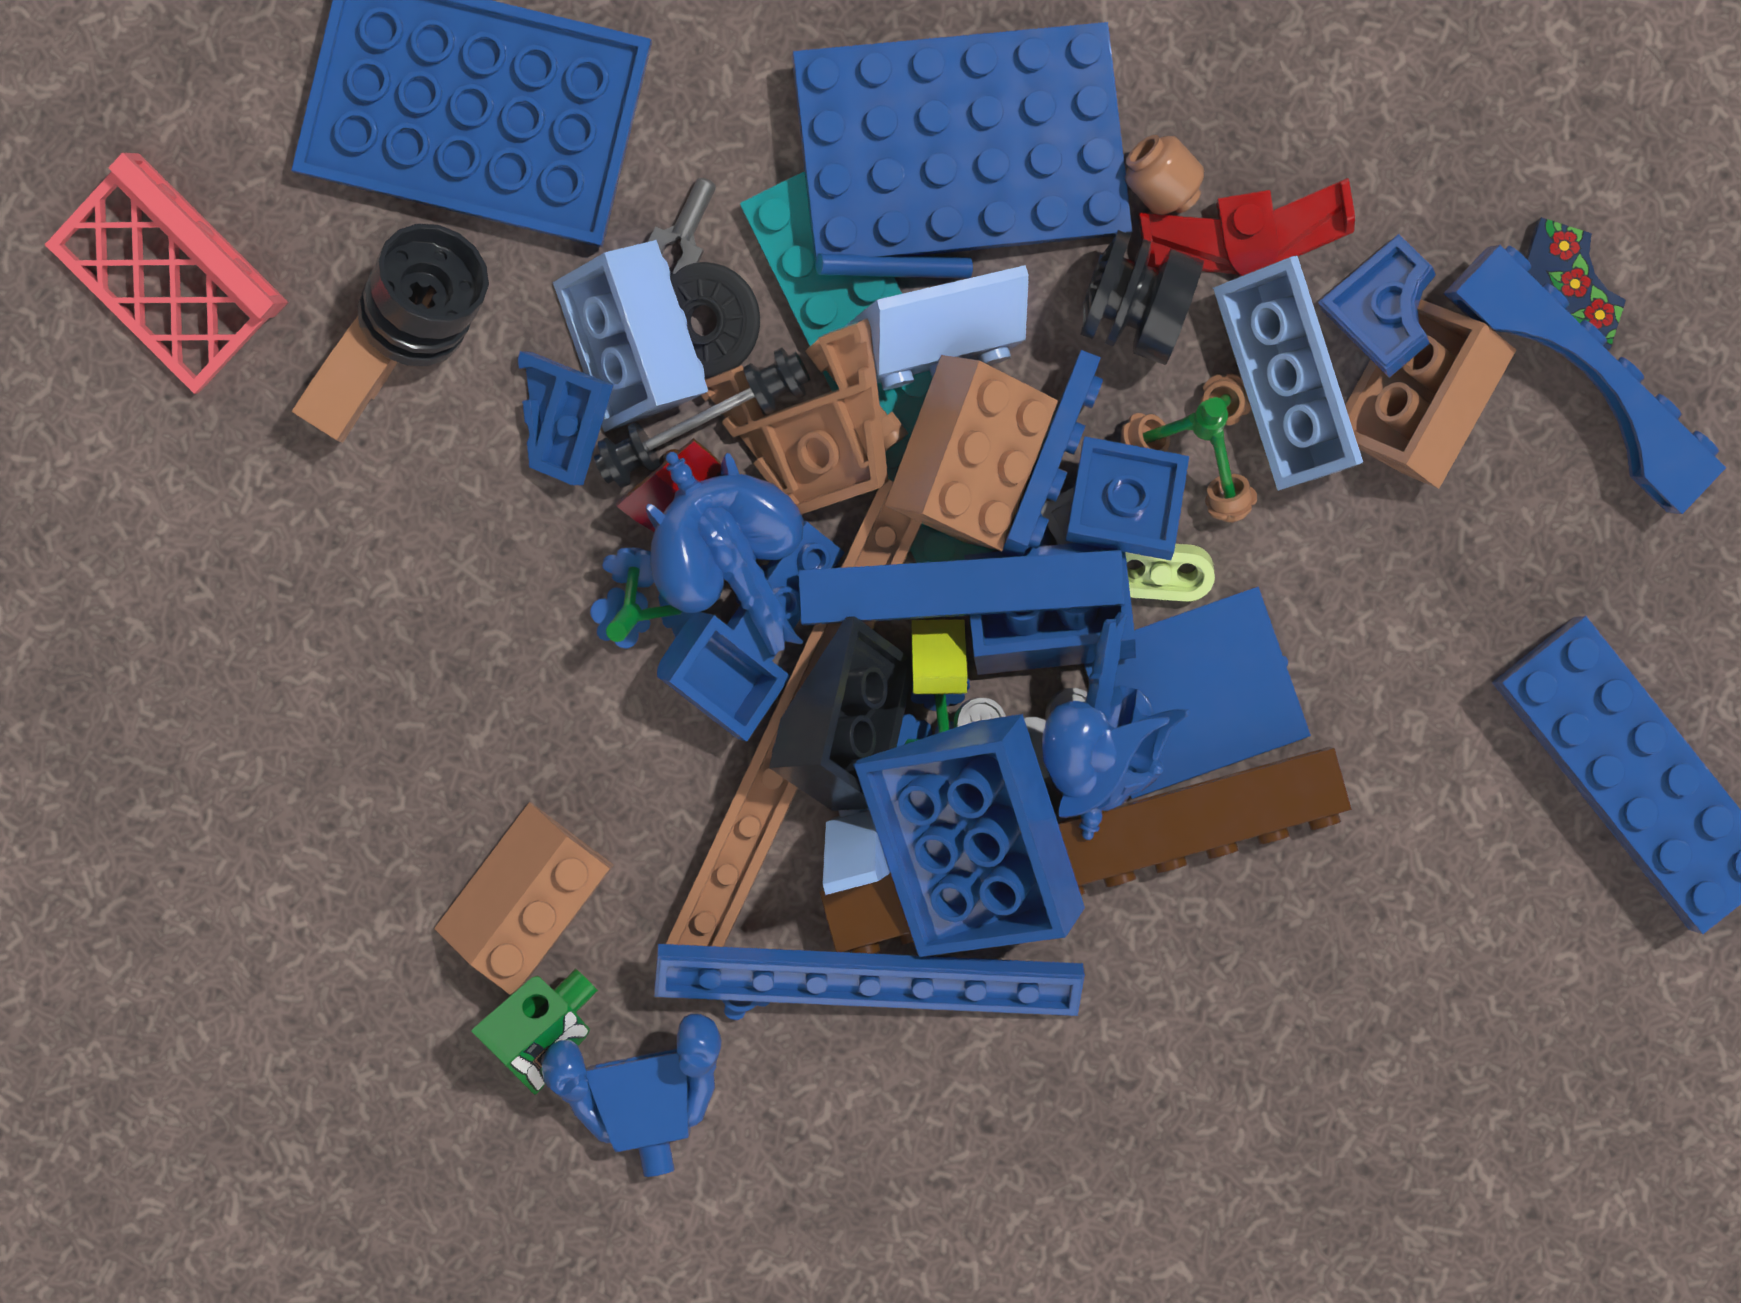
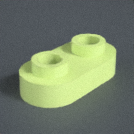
(1164, 581)

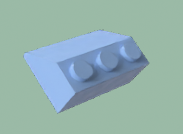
(957, 319)
(631, 332)

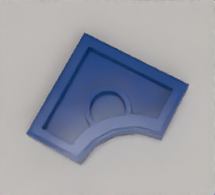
(1381, 305)

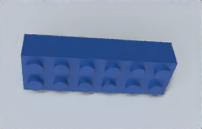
(1632, 769)

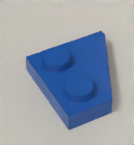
(562, 417)

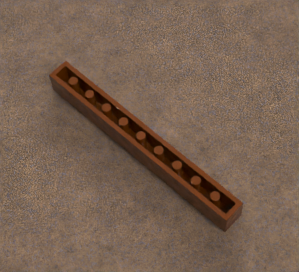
(1140, 835)

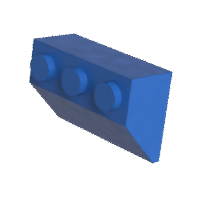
(1046, 637)

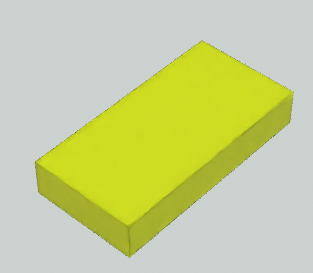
(939, 657)

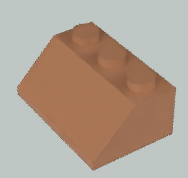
(1434, 400)
(522, 899)

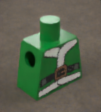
(532, 1021)

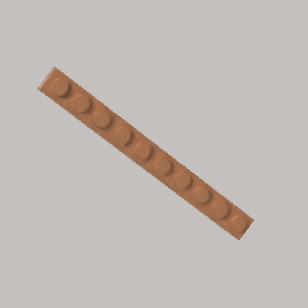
(764, 794)

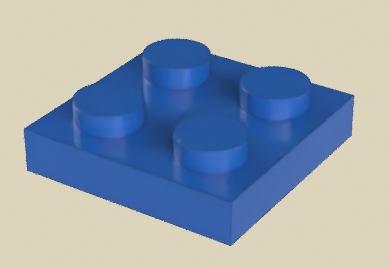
(1127, 498)

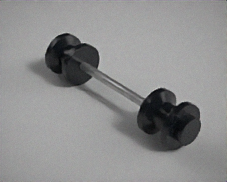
(782, 376)

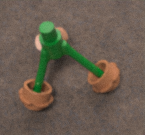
(1222, 405)

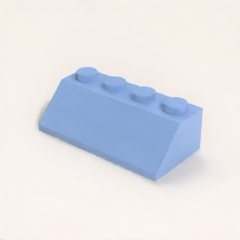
(1288, 374)

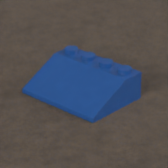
(972, 838)

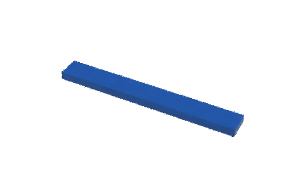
(868, 980)

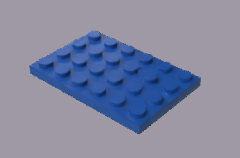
(475, 110)
(962, 142)

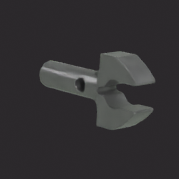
(687, 224)

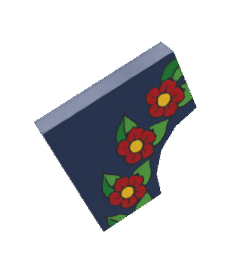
(1563, 259)

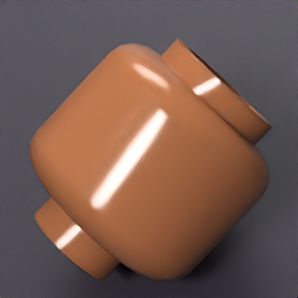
(1164, 174)

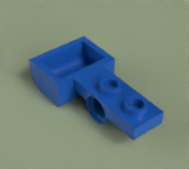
(728, 666)

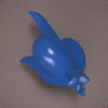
(715, 535)
(1107, 745)

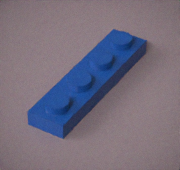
(1062, 437)

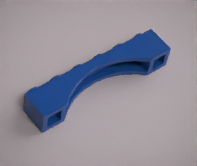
(1661, 451)

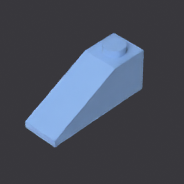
(852, 852)

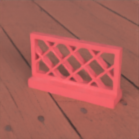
(191, 234)

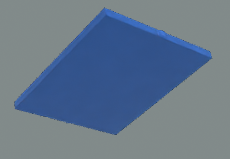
(1229, 675)

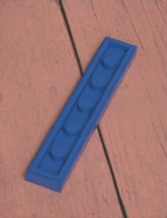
(962, 587)

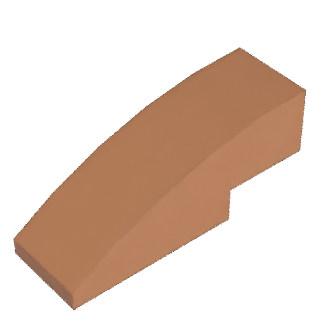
(344, 384)

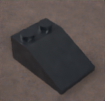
(843, 714)

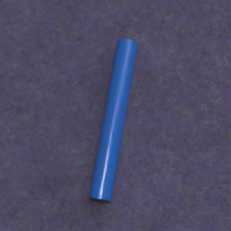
(894, 266)

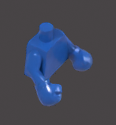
(643, 1097)

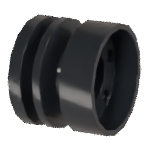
(422, 294)
(1141, 297)

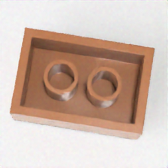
(971, 452)

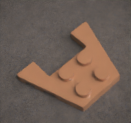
(823, 445)

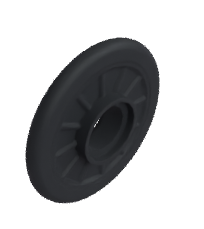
(735, 312)

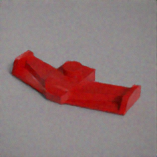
(1251, 232)

